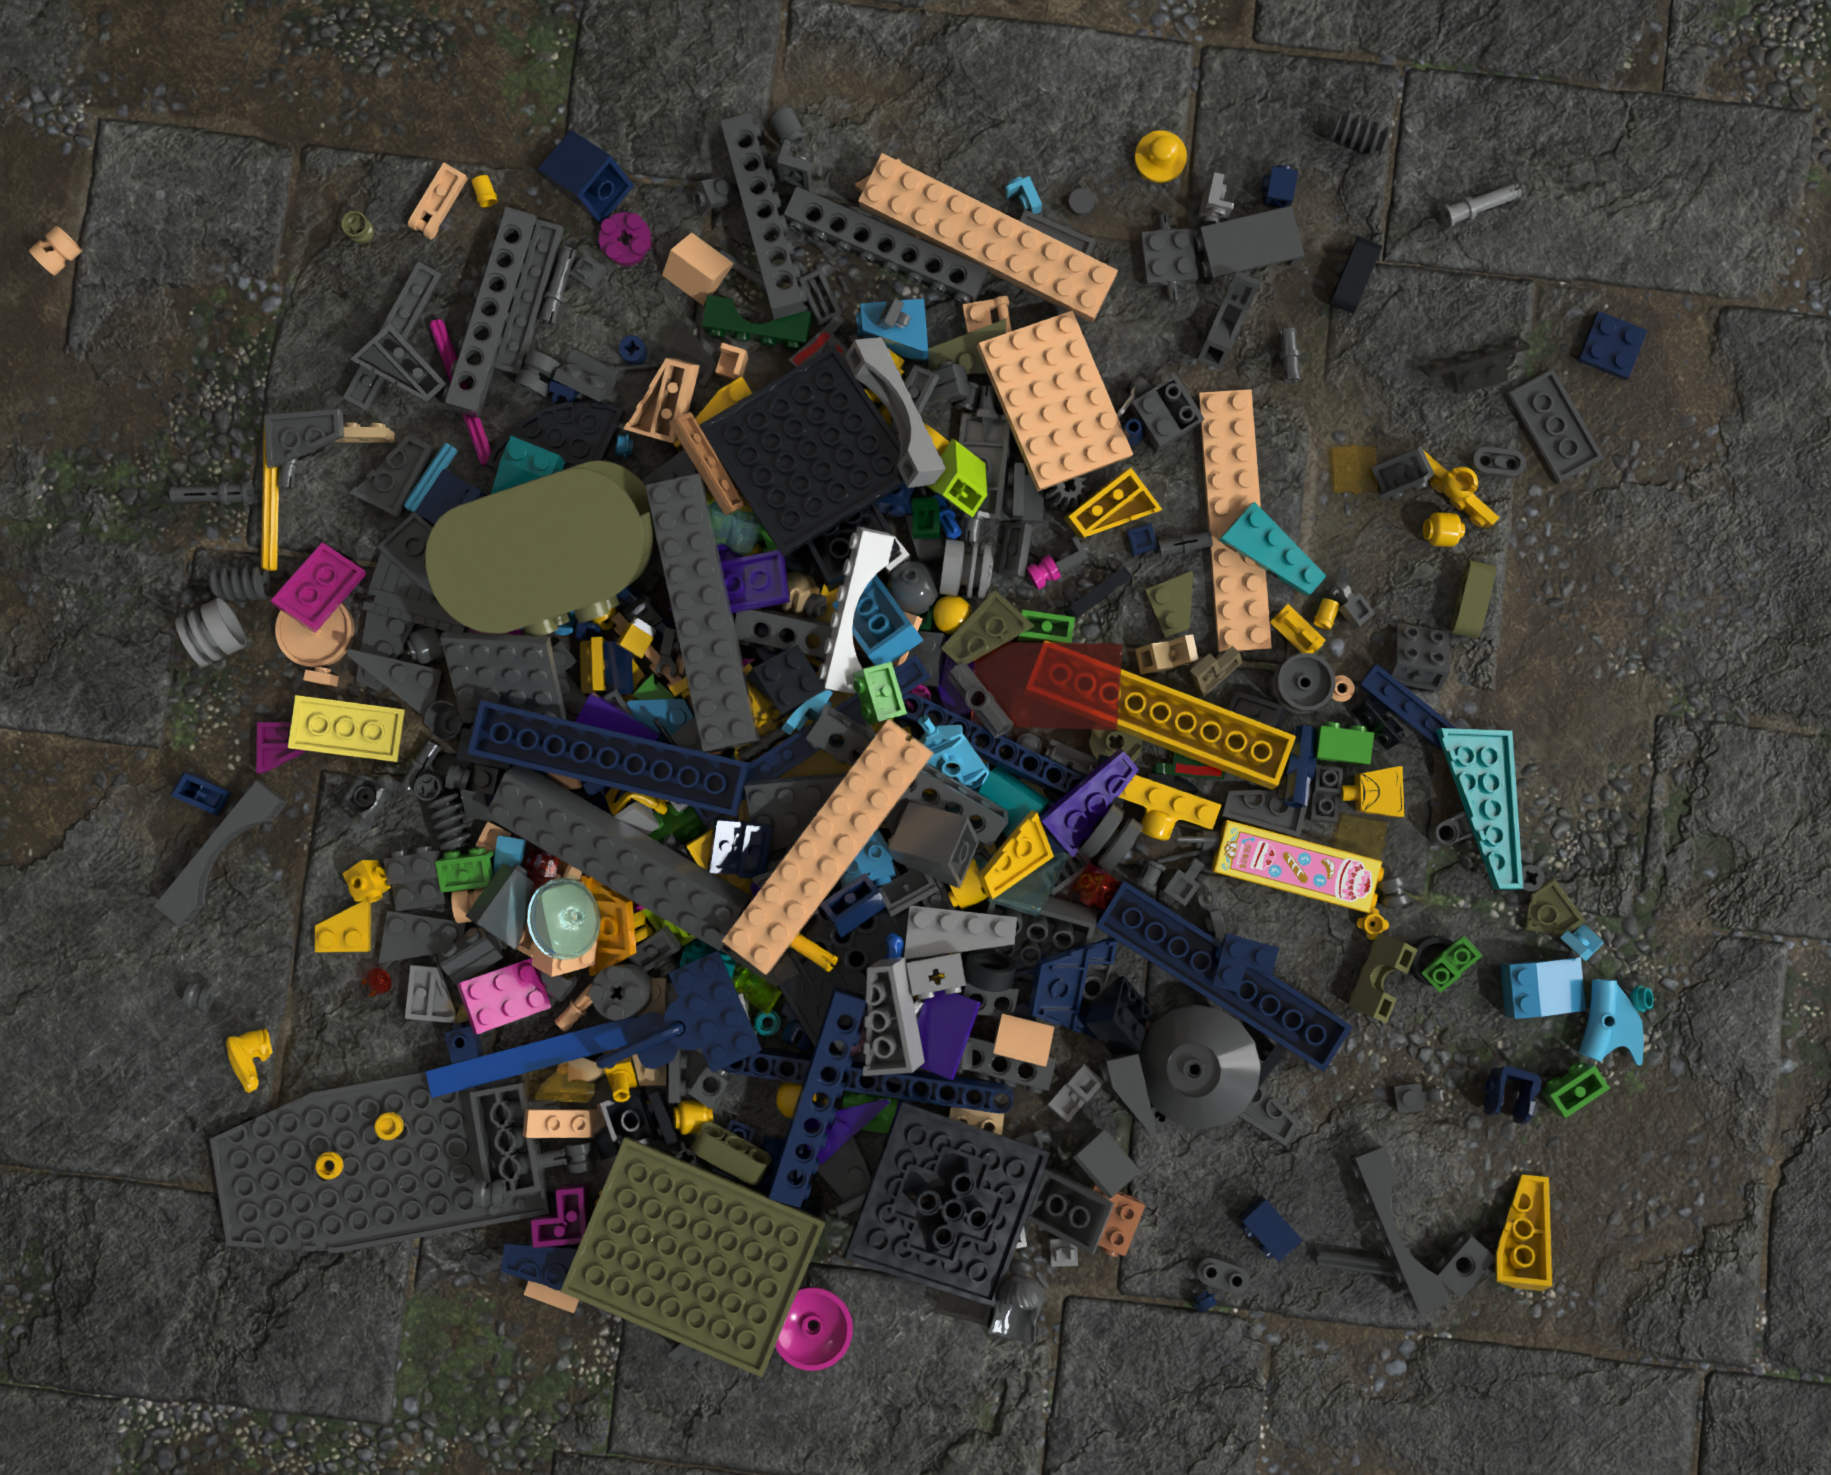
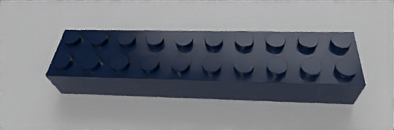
(608, 758)
(1192, 959)

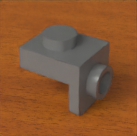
(713, 194)

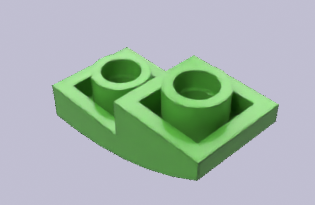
(1451, 963)

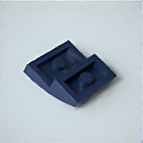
(739, 848)

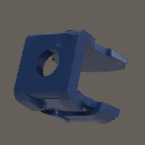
(1525, 1103)

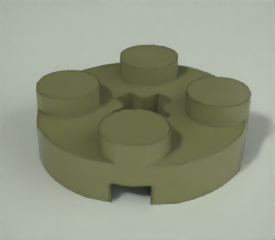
(1100, 742)

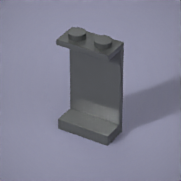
(1249, 243)

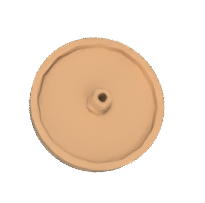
(317, 648)

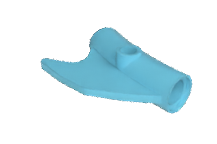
(1620, 1027)

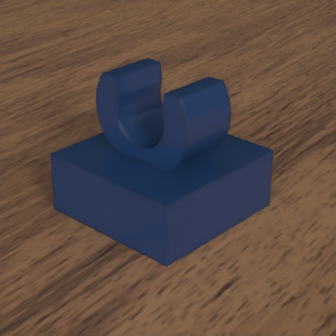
(561, 389)

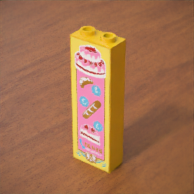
(1297, 866)

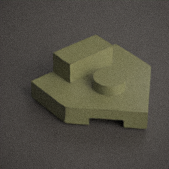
(1552, 910)

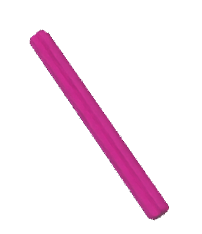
(448, 356)

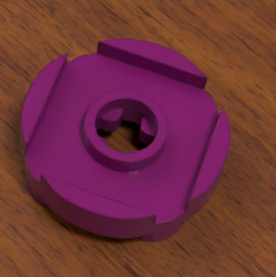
(637, 247)

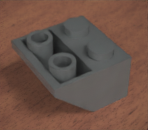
(1166, 413)

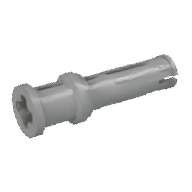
(1471, 206)

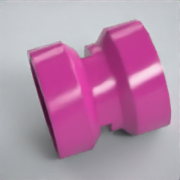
(1044, 571)

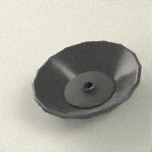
(1225, 1060)

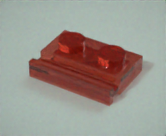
(540, 867)

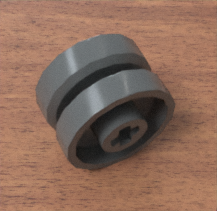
(1317, 686)
(1113, 839)

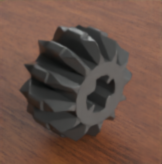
(1070, 497)

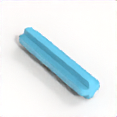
(439, 463)

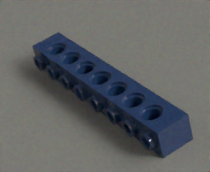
(795, 1190)

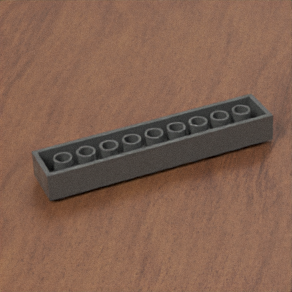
(702, 613)
(617, 855)

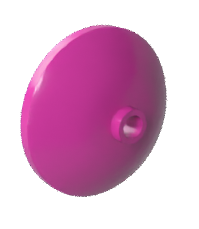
(819, 1346)

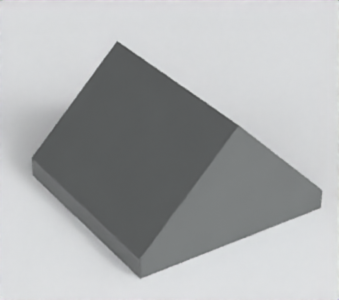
(1105, 1162)

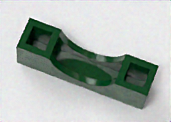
(723, 320)

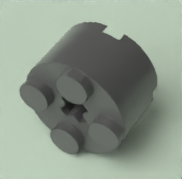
(619, 1004)

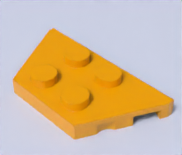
(617, 929)

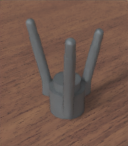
(1205, 839)

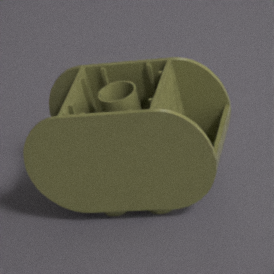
(543, 550)

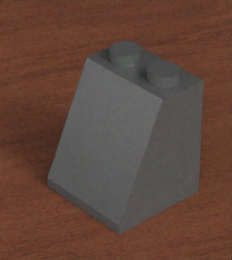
(934, 843)

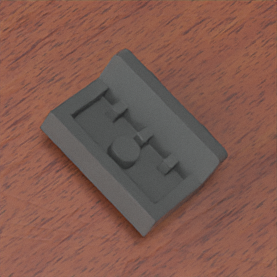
(1402, 473)

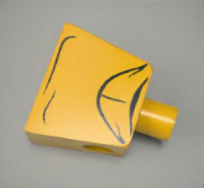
(1377, 792)

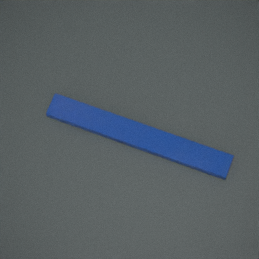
(529, 1057)

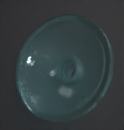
(553, 922)

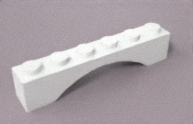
(868, 556)

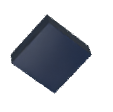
(1141, 539)

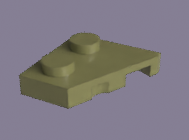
(1172, 604)

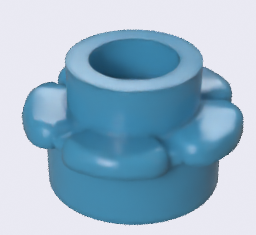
(623, 445)

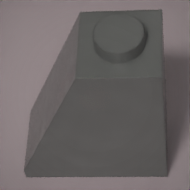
(504, 905)

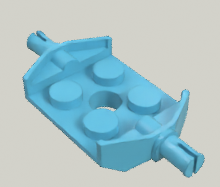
(953, 747)

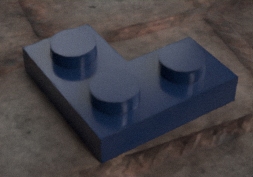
(1237, 955)

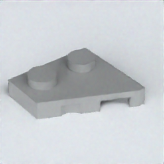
(428, 996)

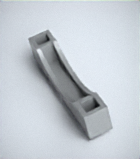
(874, 367)

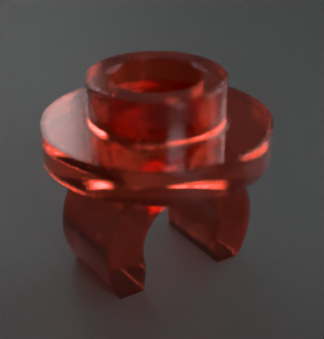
(378, 981)

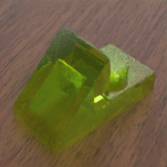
(757, 990)

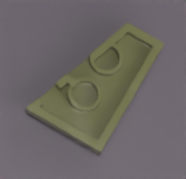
(963, 349)
(986, 629)

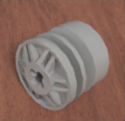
(966, 569)
(211, 632)

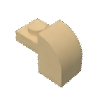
(1167, 655)

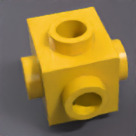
(366, 881)

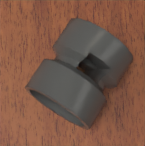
(537, 373)

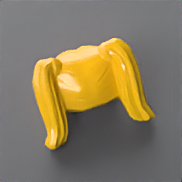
(241, 1054)

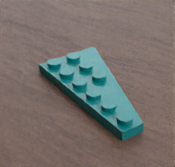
(1486, 784)

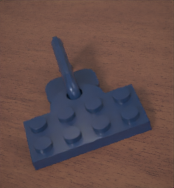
(710, 1019)

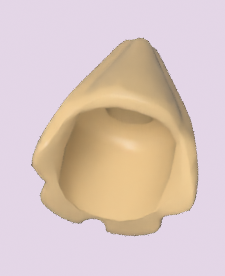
(799, 589)

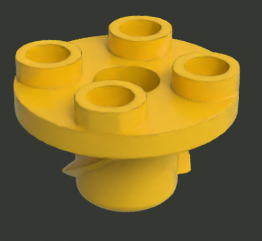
(1160, 156)

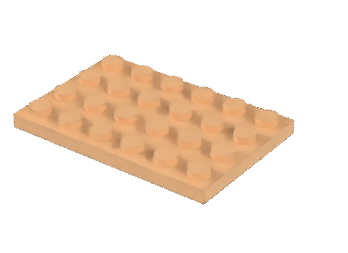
(1054, 400)

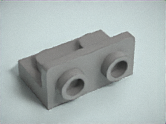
(1212, 207)

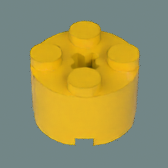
(970, 890)

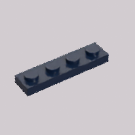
(1404, 704)

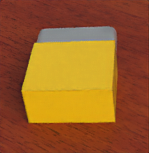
(636, 637)

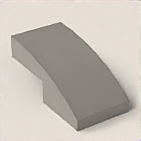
(1075, 1093)

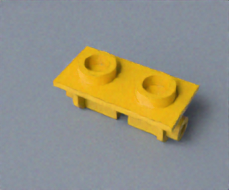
(1297, 630)

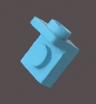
(1028, 198)
(1583, 941)

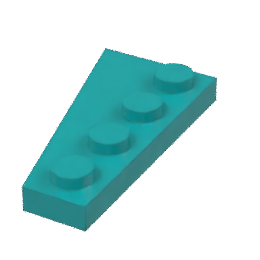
(1266, 543)

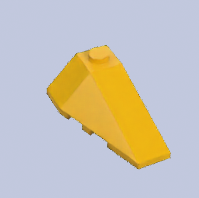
(1525, 1243)

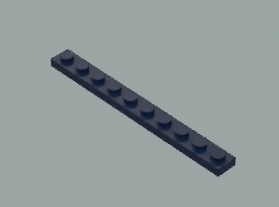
(798, 749)

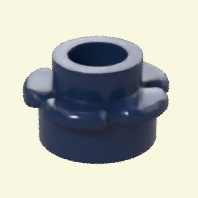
(1204, 1302)

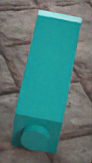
(1013, 796)

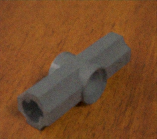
(990, 711)

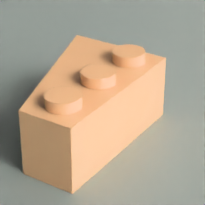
(665, 400)

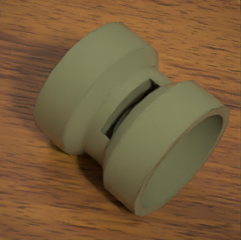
(353, 223)

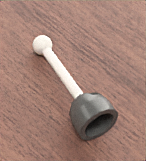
(1137, 388)

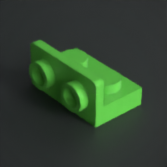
(878, 693)
(464, 870)

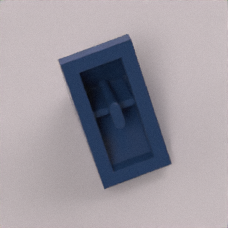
(200, 792)

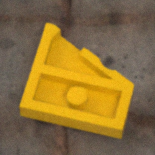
(346, 931)

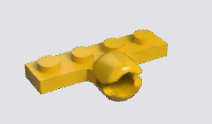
(1459, 487)
(1168, 805)

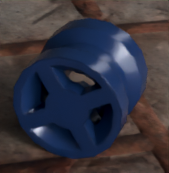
(633, 356)

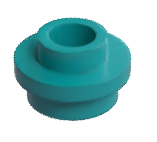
(1641, 998)
(767, 1031)

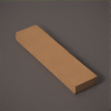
(707, 463)

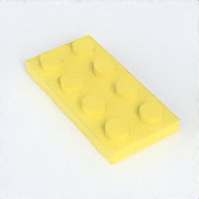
(346, 728)

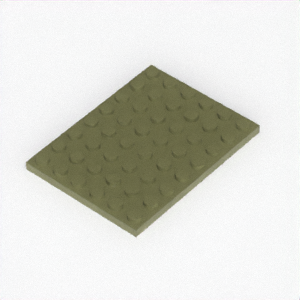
(693, 1256)

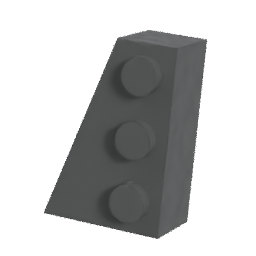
(399, 362)

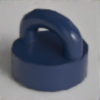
(584, 629)

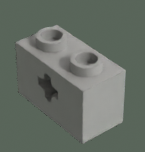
(948, 964)

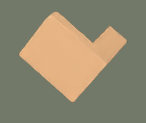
(731, 362)

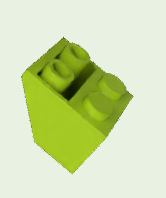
(963, 479)

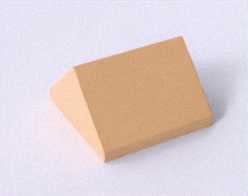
(696, 268)
(1023, 1039)

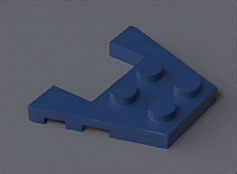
(1061, 983)

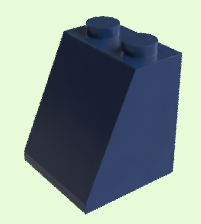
(586, 176)

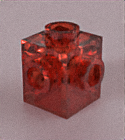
(1095, 886)

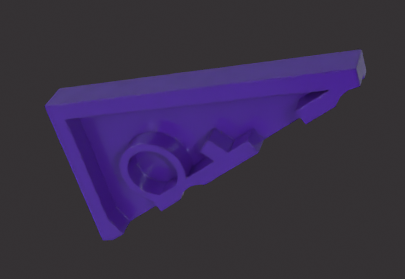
(845, 1125)

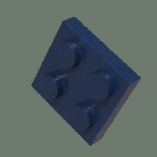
(1612, 345)

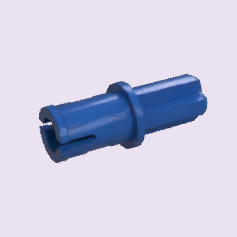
(947, 520)

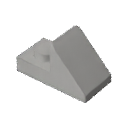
(639, 817)

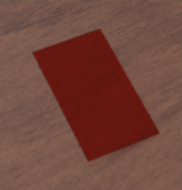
(1053, 684)

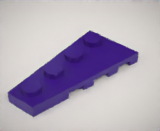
(1082, 806)

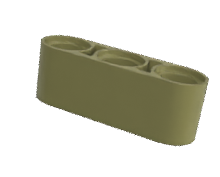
(1473, 599)
(731, 1153)

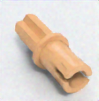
(574, 1010)

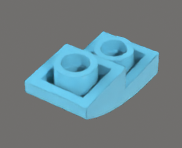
(809, 708)
(508, 851)

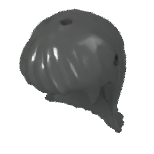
(1017, 1309)

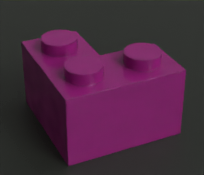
(570, 1221)

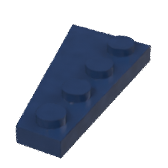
(540, 1264)

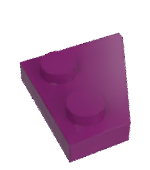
(273, 746)

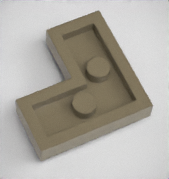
(1211, 671)

